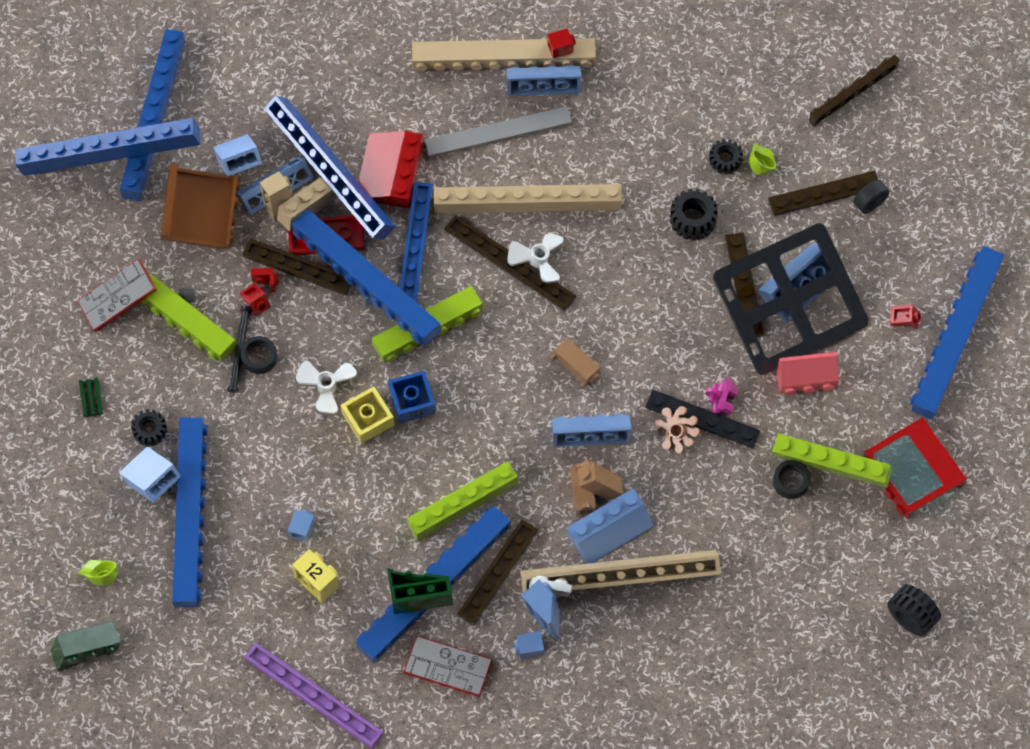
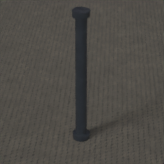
(240, 341)

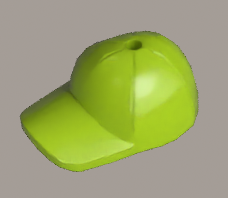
(761, 160)
(100, 572)

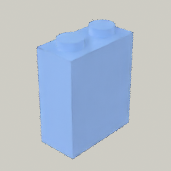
(237, 155)
(150, 474)

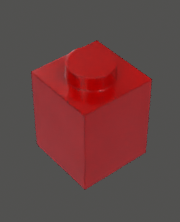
(560, 43)

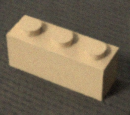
(275, 192)
(312, 197)

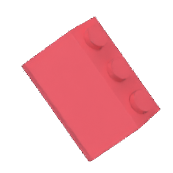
(808, 373)

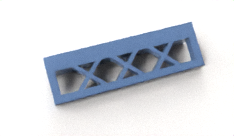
(286, 170)

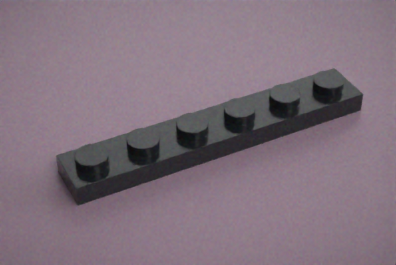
(707, 420)

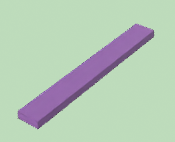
(313, 695)

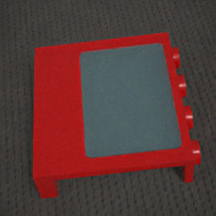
(919, 467)

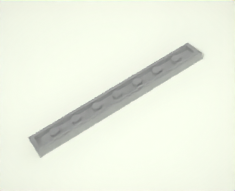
(498, 132)

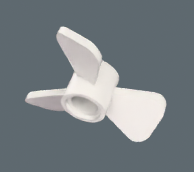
(520, 254)
(309, 375)

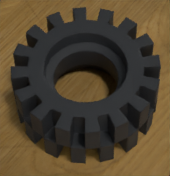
(729, 147)
(143, 418)

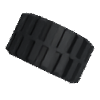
(691, 227)
(914, 610)

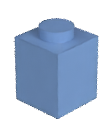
(301, 525)
(529, 645)

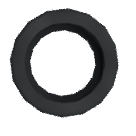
(871, 196)
(259, 368)
(794, 493)

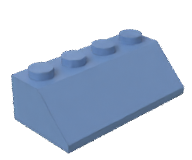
(543, 80)
(801, 270)
(591, 430)
(610, 527)
(543, 607)

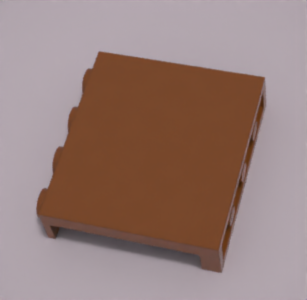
(199, 208)

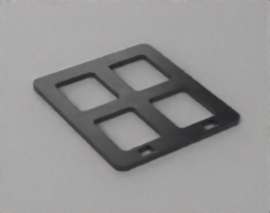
(791, 297)

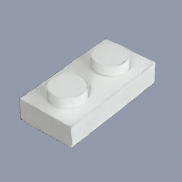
(559, 586)

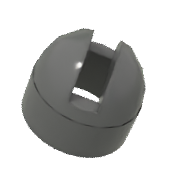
(187, 294)

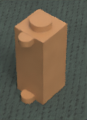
(577, 362)
(599, 481)
(583, 499)

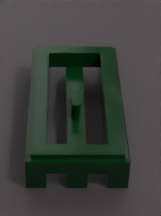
(88, 382)

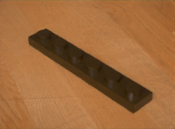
(858, 86)
(820, 193)
(296, 266)
(743, 282)
(497, 572)

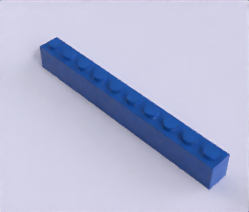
(154, 109)
(108, 146)
(330, 167)
(366, 278)
(957, 333)
(188, 512)
(452, 563)

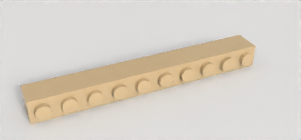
(497, 54)
(527, 198)
(630, 570)

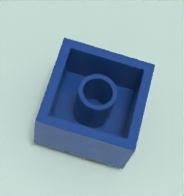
(411, 396)

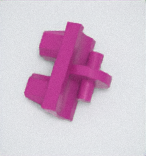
(719, 394)

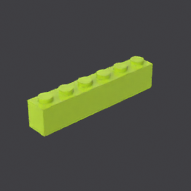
(448, 312)
(189, 322)
(832, 460)
(462, 501)

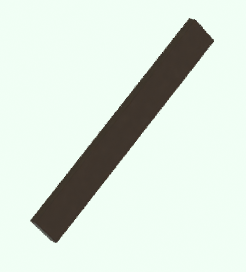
(499, 256)

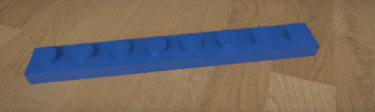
(416, 239)

